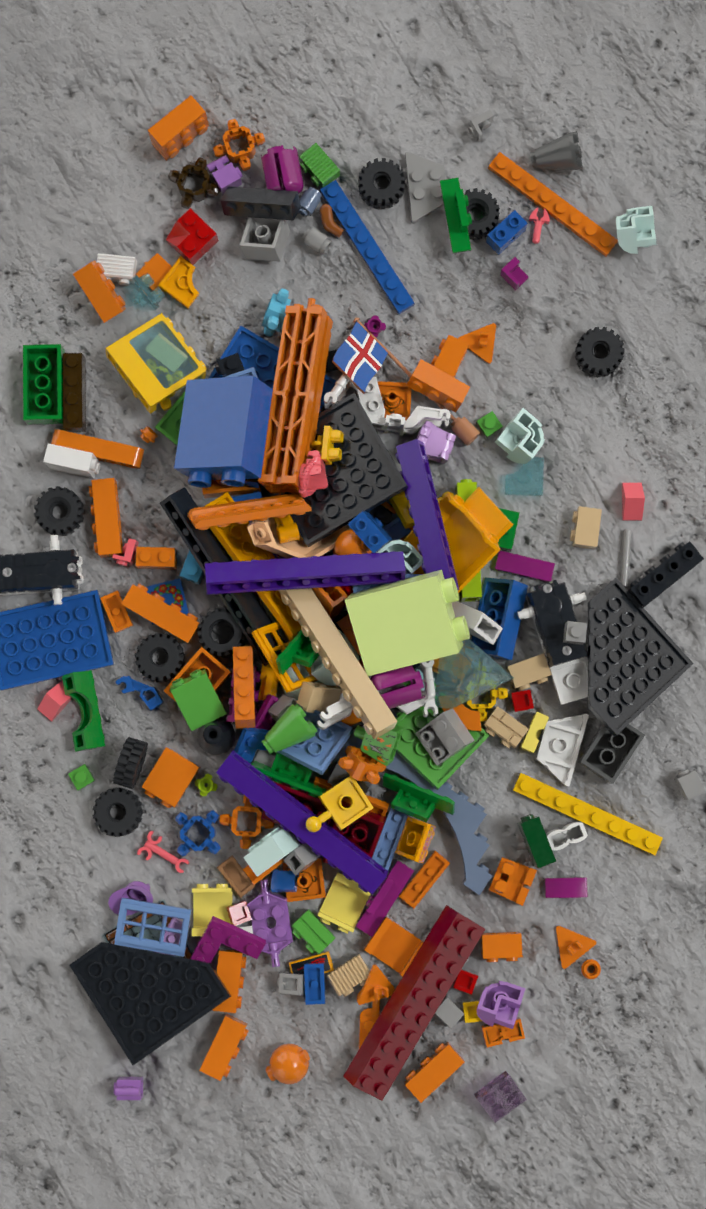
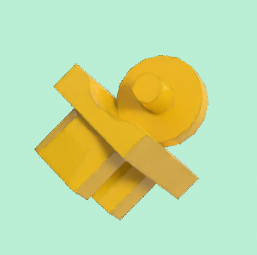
(325, 445)

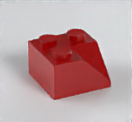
(192, 237)

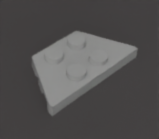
(423, 185)

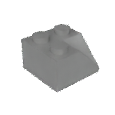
(264, 239)

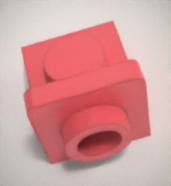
(129, 552)

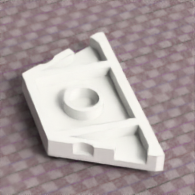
(561, 746)

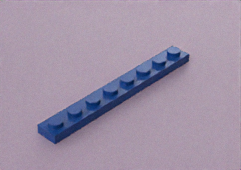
(367, 247)

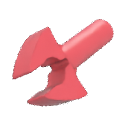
(538, 224)

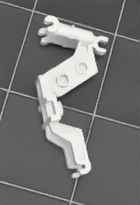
(374, 407)
(343, 709)

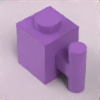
(225, 175)
(129, 1088)

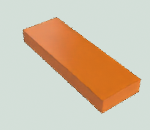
(424, 879)

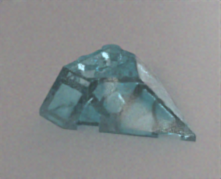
(467, 676)

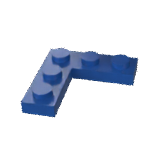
(249, 742)

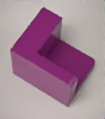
(513, 274)

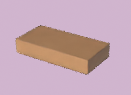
(236, 876)

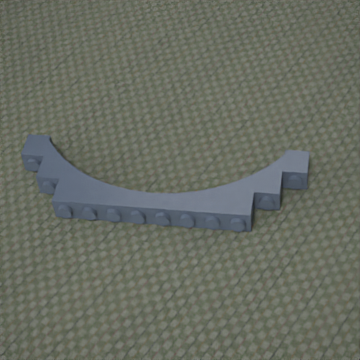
(463, 821)

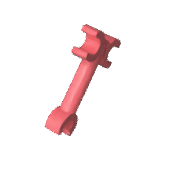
(150, 846)

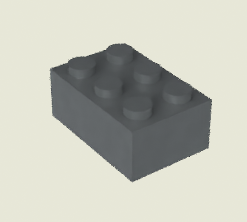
(609, 754)

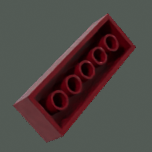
(362, 832)

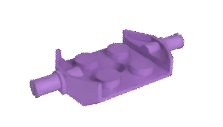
(275, 906)

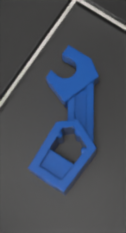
(132, 685)

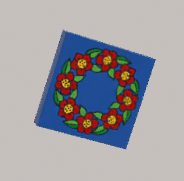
(172, 592)

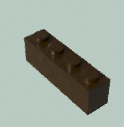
(74, 392)

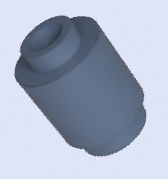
(309, 201)

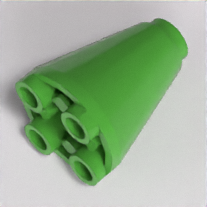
(289, 730)

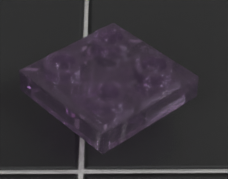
(500, 1096)

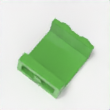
(197, 699)

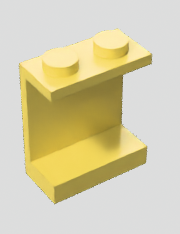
(209, 903)
(343, 904)

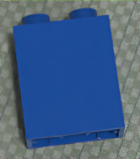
(223, 430)

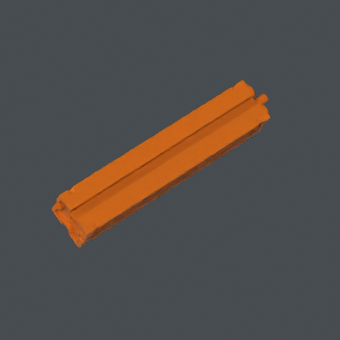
(296, 395)

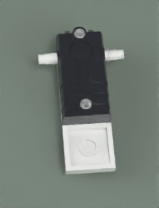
(41, 572)
(551, 609)

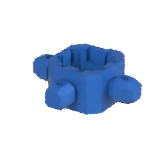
(182, 819)

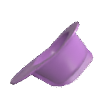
(134, 890)

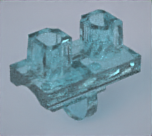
(153, 297)

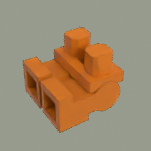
(514, 886)

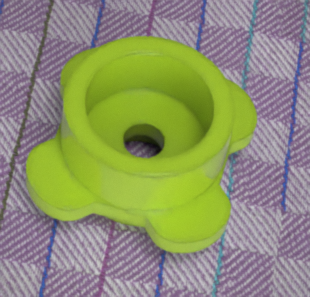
(211, 785)

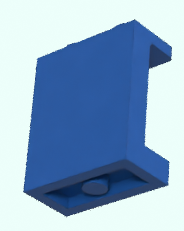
(369, 531)

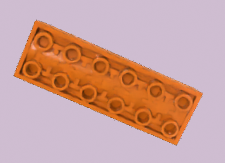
(244, 511)

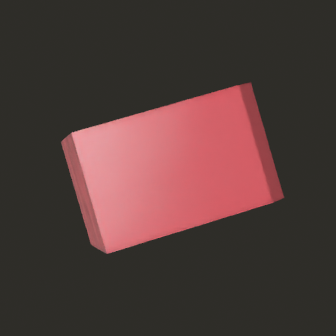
(632, 501)
(54, 702)

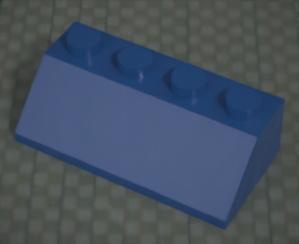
(501, 602)

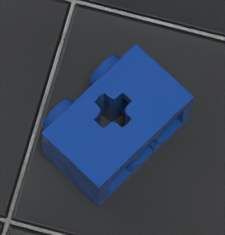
(506, 232)

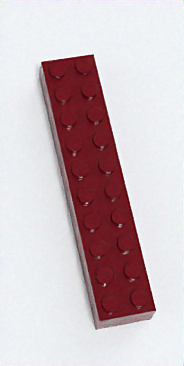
(413, 1003)

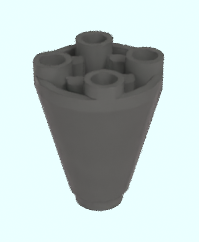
(559, 154)

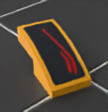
(297, 966)

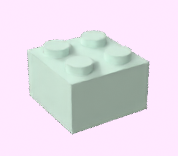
(270, 850)

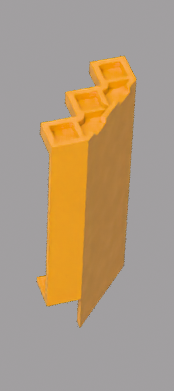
(471, 533)

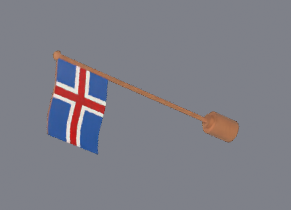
(362, 358)

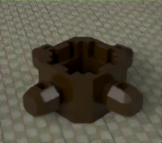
(200, 171)

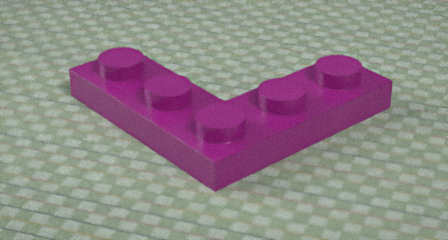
(229, 935)

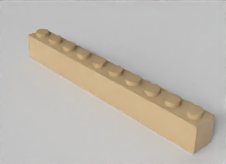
(340, 661)

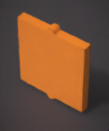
(156, 268)

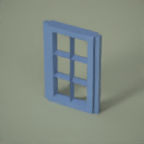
(148, 944)

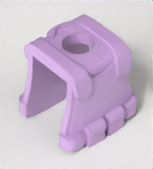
(436, 442)

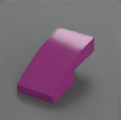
(566, 887)

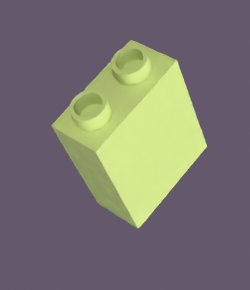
(407, 622)

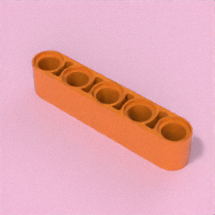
(103, 449)

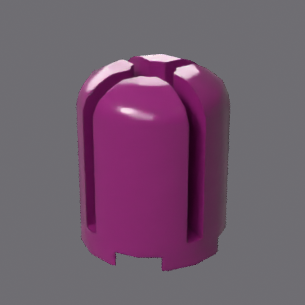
(282, 169)
(402, 694)

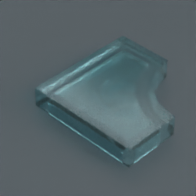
(527, 479)

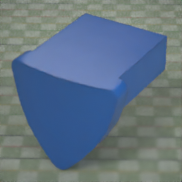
(283, 881)

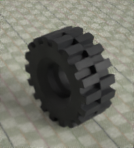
(377, 196)
(489, 209)
(594, 365)
(56, 497)
(174, 661)
(130, 762)
(132, 815)

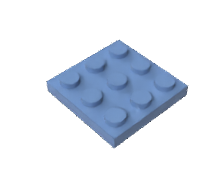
(321, 749)

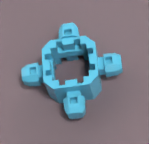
(275, 312)

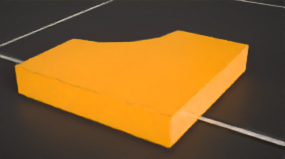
(179, 283)

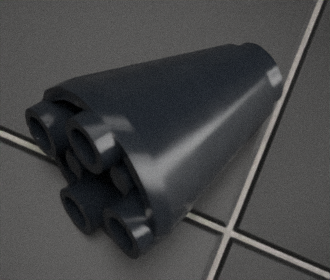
(222, 742)

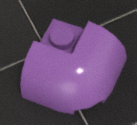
(500, 1004)

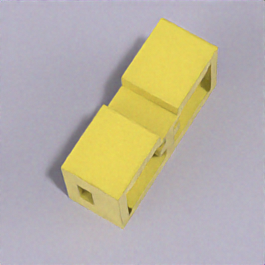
(531, 737)

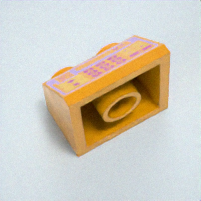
(415, 839)

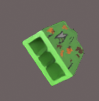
(382, 748)

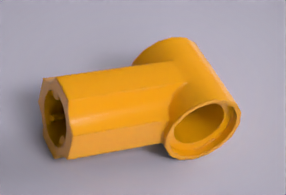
(286, 529)
(268, 682)

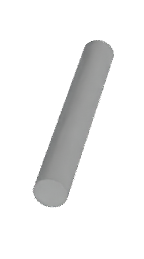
(625, 557)

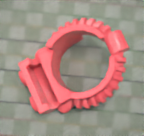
(312, 475)

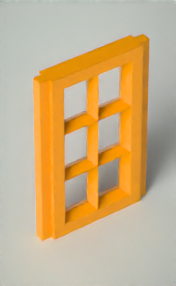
(269, 652)

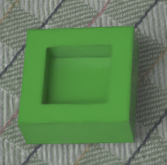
(489, 424)
(81, 777)

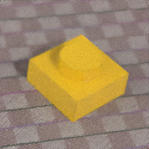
(470, 1011)

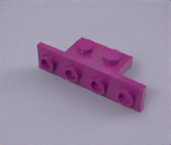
(384, 899)

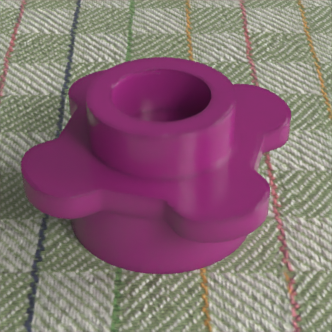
(375, 321)

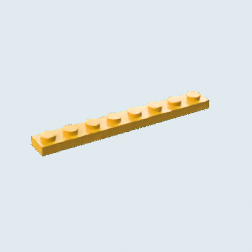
(587, 814)

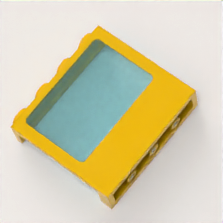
(155, 361)

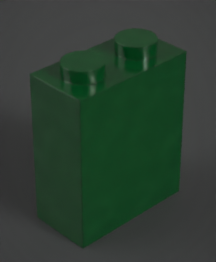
(536, 841)

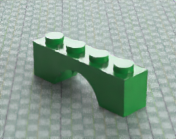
(82, 689)

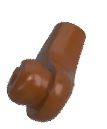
(328, 221)

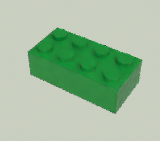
(43, 384)

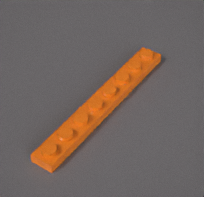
(554, 204)

